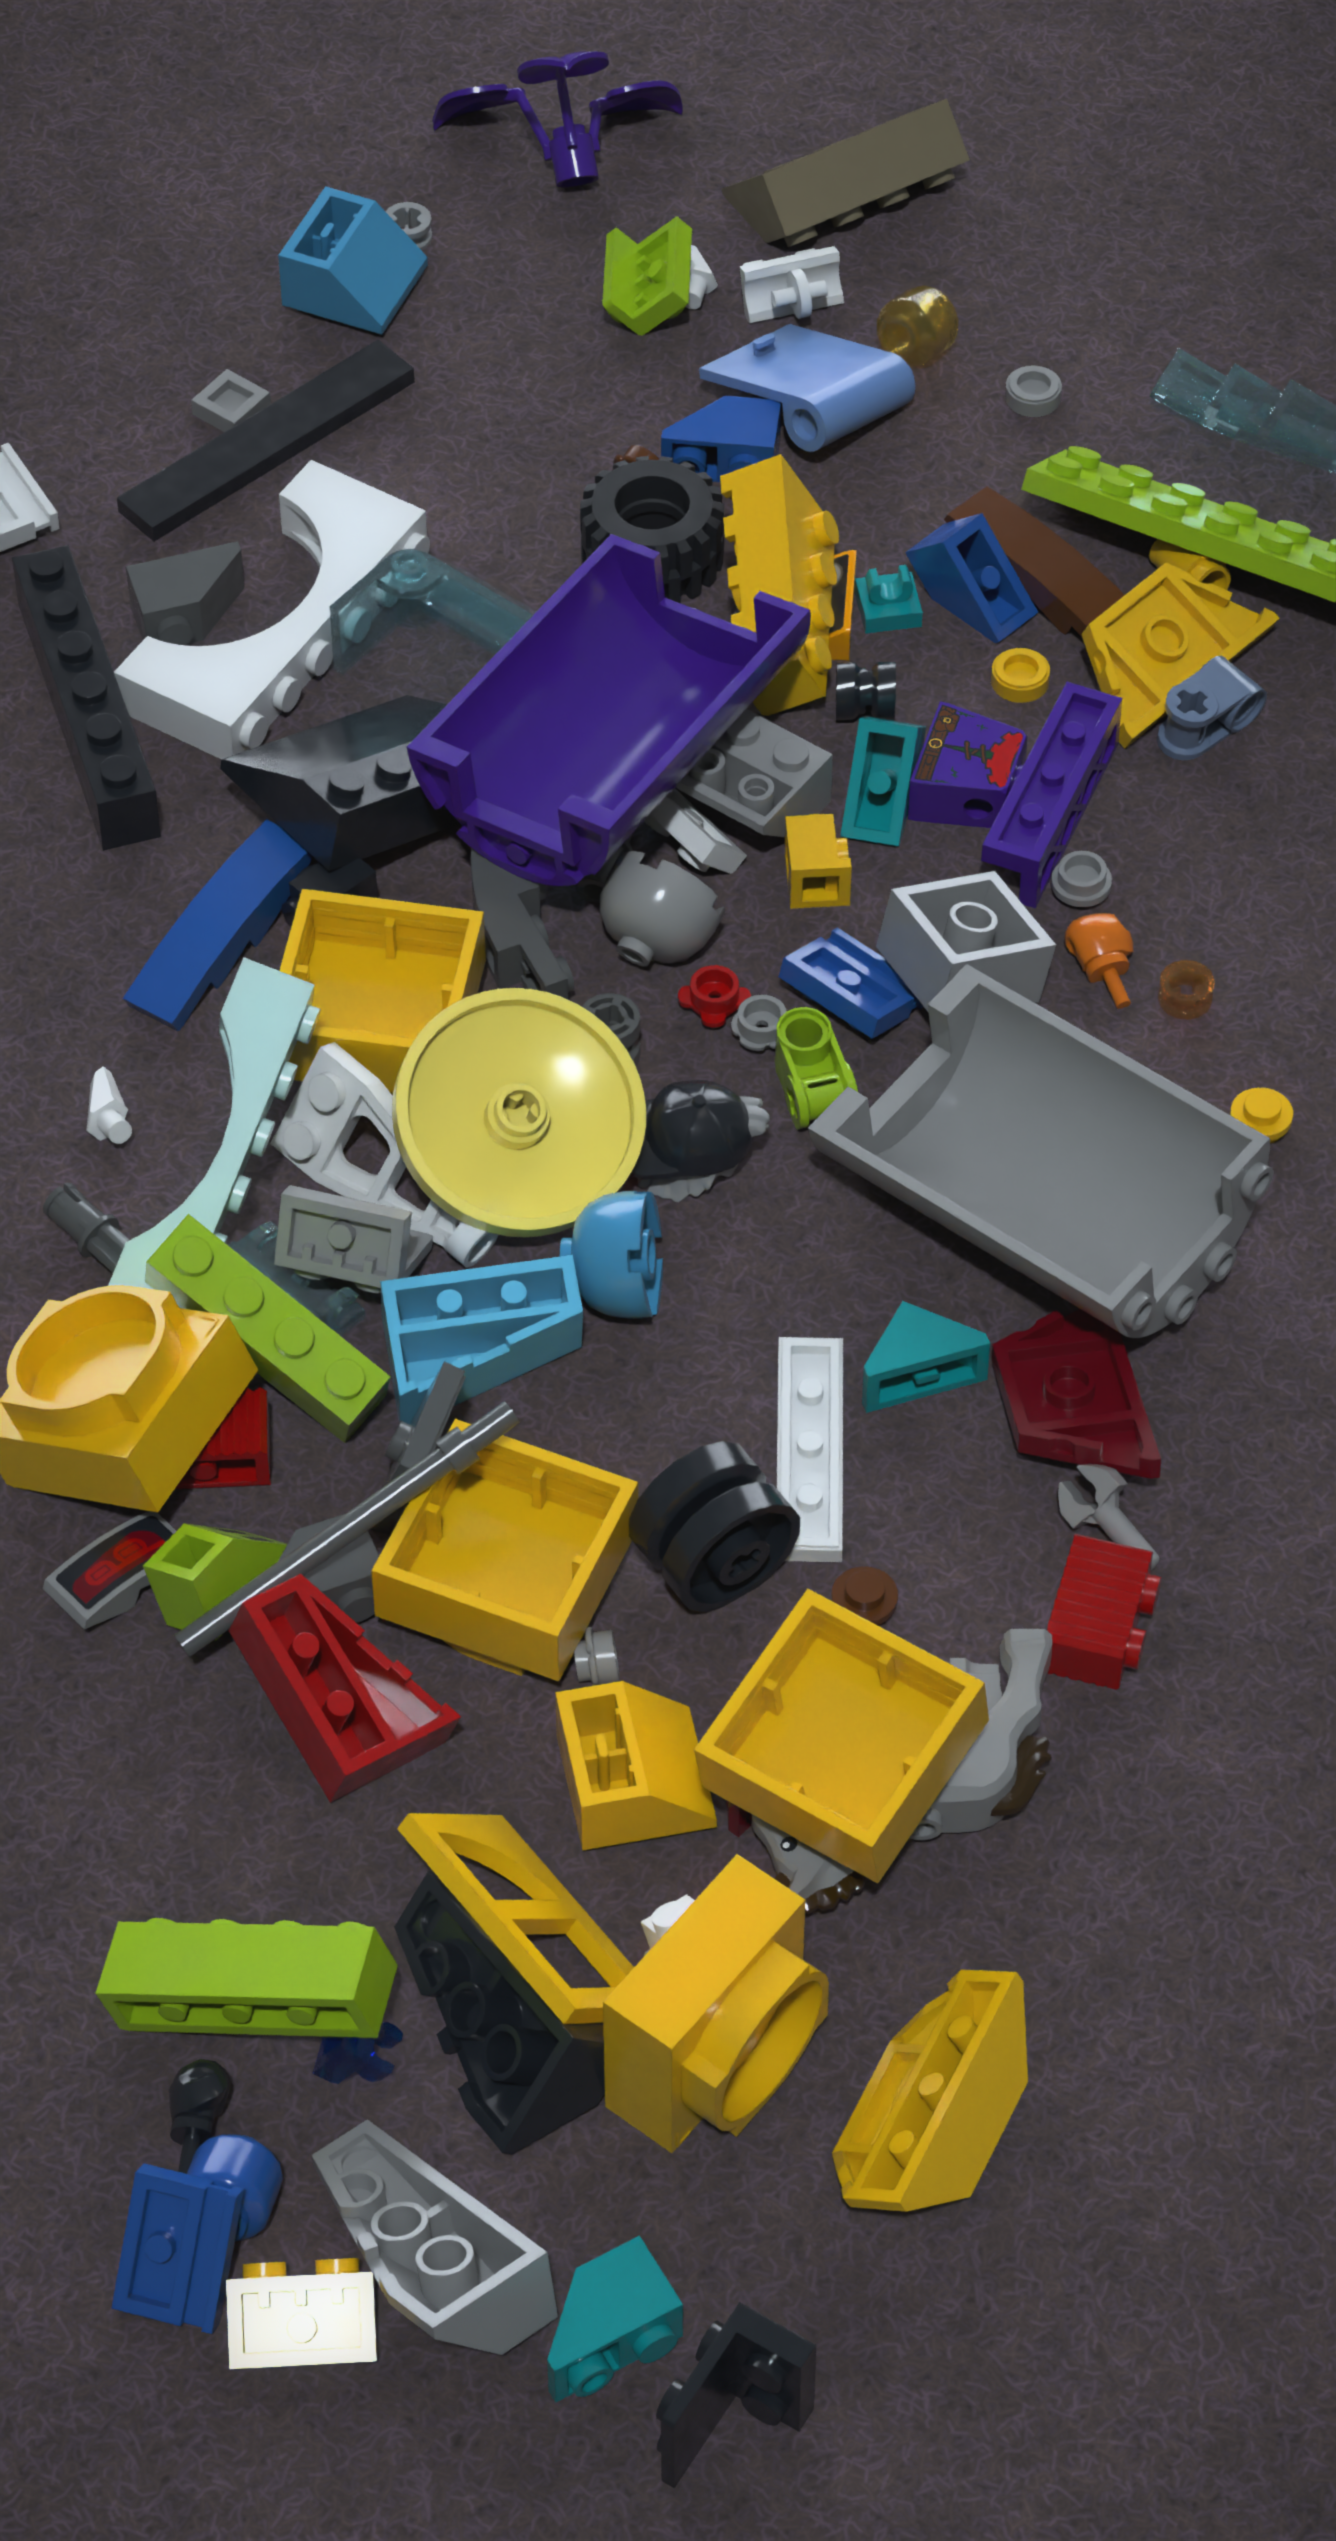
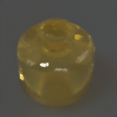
(918, 325)

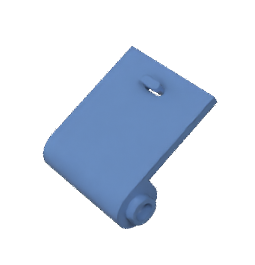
(820, 380)

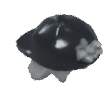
(694, 1136)

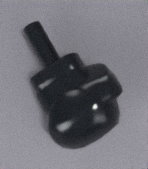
(194, 2102)

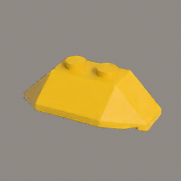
(938, 2098)

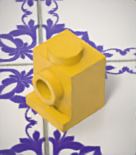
(816, 862)

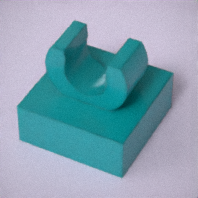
(888, 601)

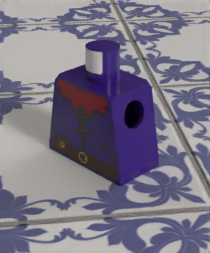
(965, 768)

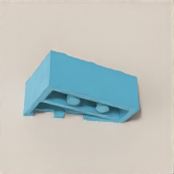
(480, 1320)

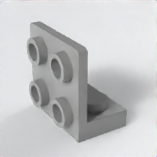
(346, 1239)

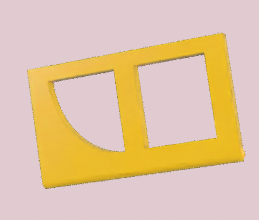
(507, 1922)

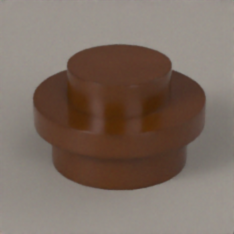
(866, 1593)

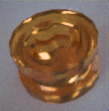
(1183, 1005)

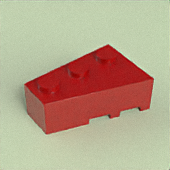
(334, 1689)

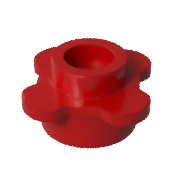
(708, 982)

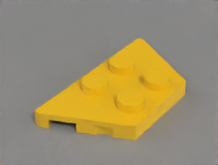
(1163, 637)

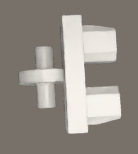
(791, 284)

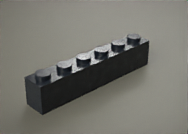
(86, 698)

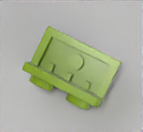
(649, 278)

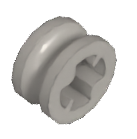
(413, 215)

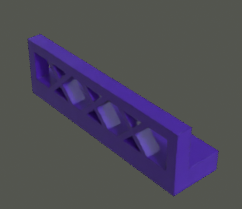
(1054, 788)

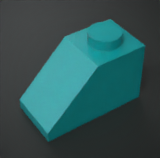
(881, 780)

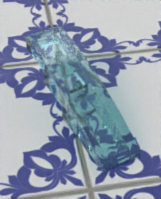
(1251, 410)

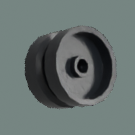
(714, 1526)

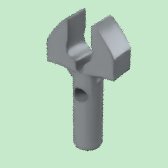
(1106, 1511)

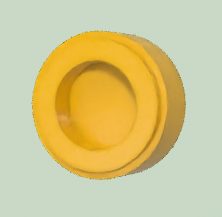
(1020, 675)

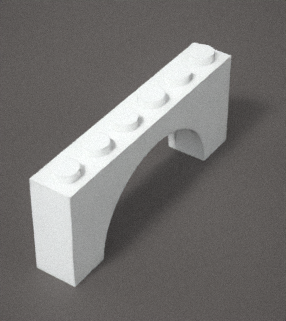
(233, 691)

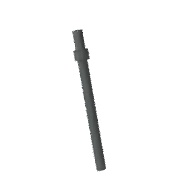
(455, 1452)

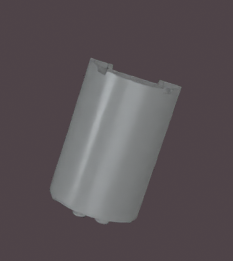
(1058, 1157)

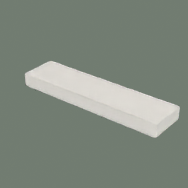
(812, 1443)

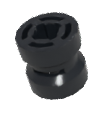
(865, 690)

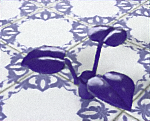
(572, 148)

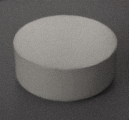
(1033, 391)

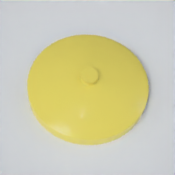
(518, 1111)

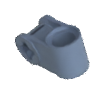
(1208, 709)

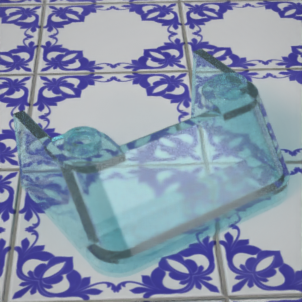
(421, 582)

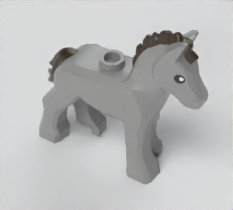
(987, 1785)

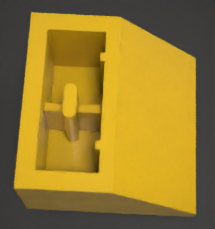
(630, 1765)

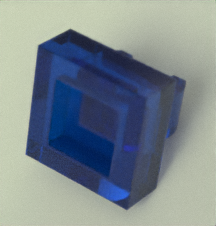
(345, 2055)

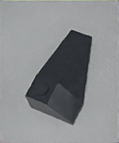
(518, 2057)

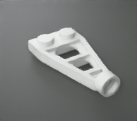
(319, 1126)

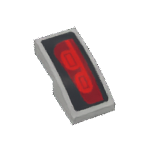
(109, 1571)

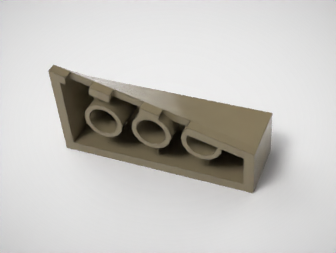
(850, 174)

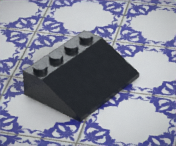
(345, 783)

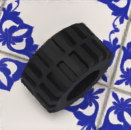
(664, 510)

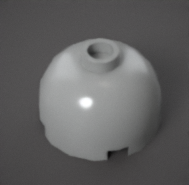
(657, 912)

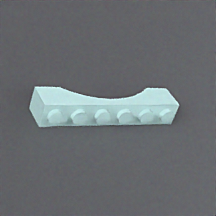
(258, 1032)

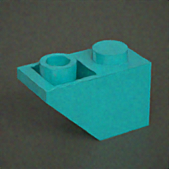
(612, 2316)

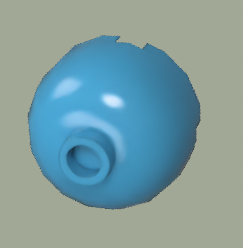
(617, 1254)

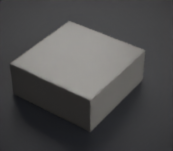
(229, 401)

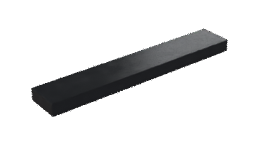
(265, 440)

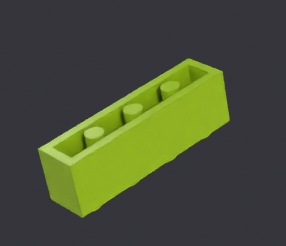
(282, 1336)
(247, 1978)

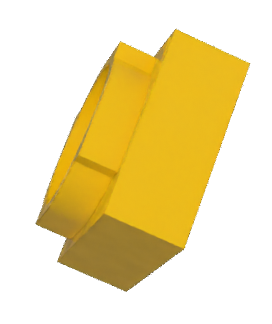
(380, 972)
(117, 1395)
(507, 1556)
(842, 1735)
(713, 2011)

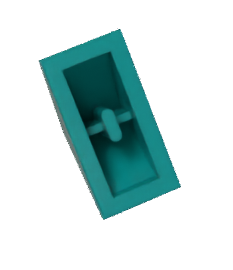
(922, 1358)

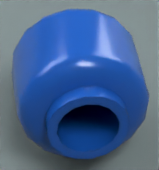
(245, 2164)

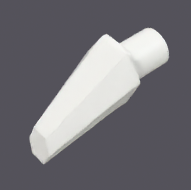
(701, 279)
(107, 1109)

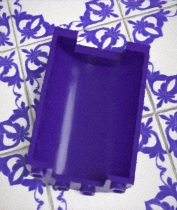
(594, 715)

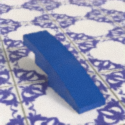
(218, 924)

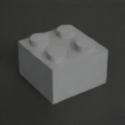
(963, 921)

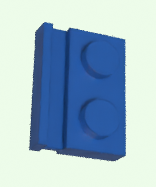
(850, 982)
(177, 2248)

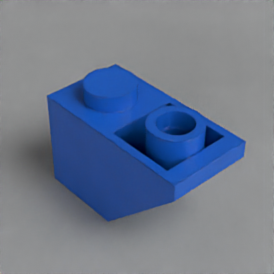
(725, 435)

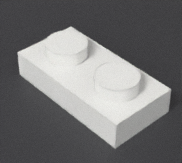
(700, 839)

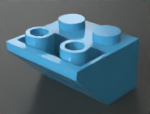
(349, 262)

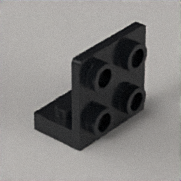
(745, 2359)

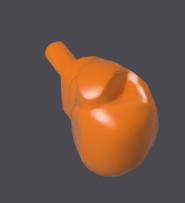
(1101, 950)

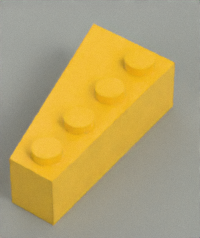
(788, 552)

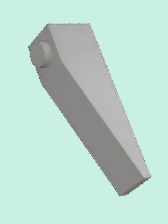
(435, 2246)

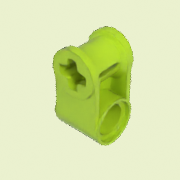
(809, 1064)

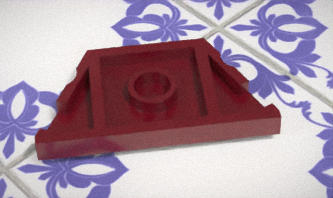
(1075, 1395)

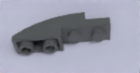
(514, 931)

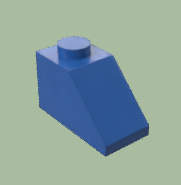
(972, 577)

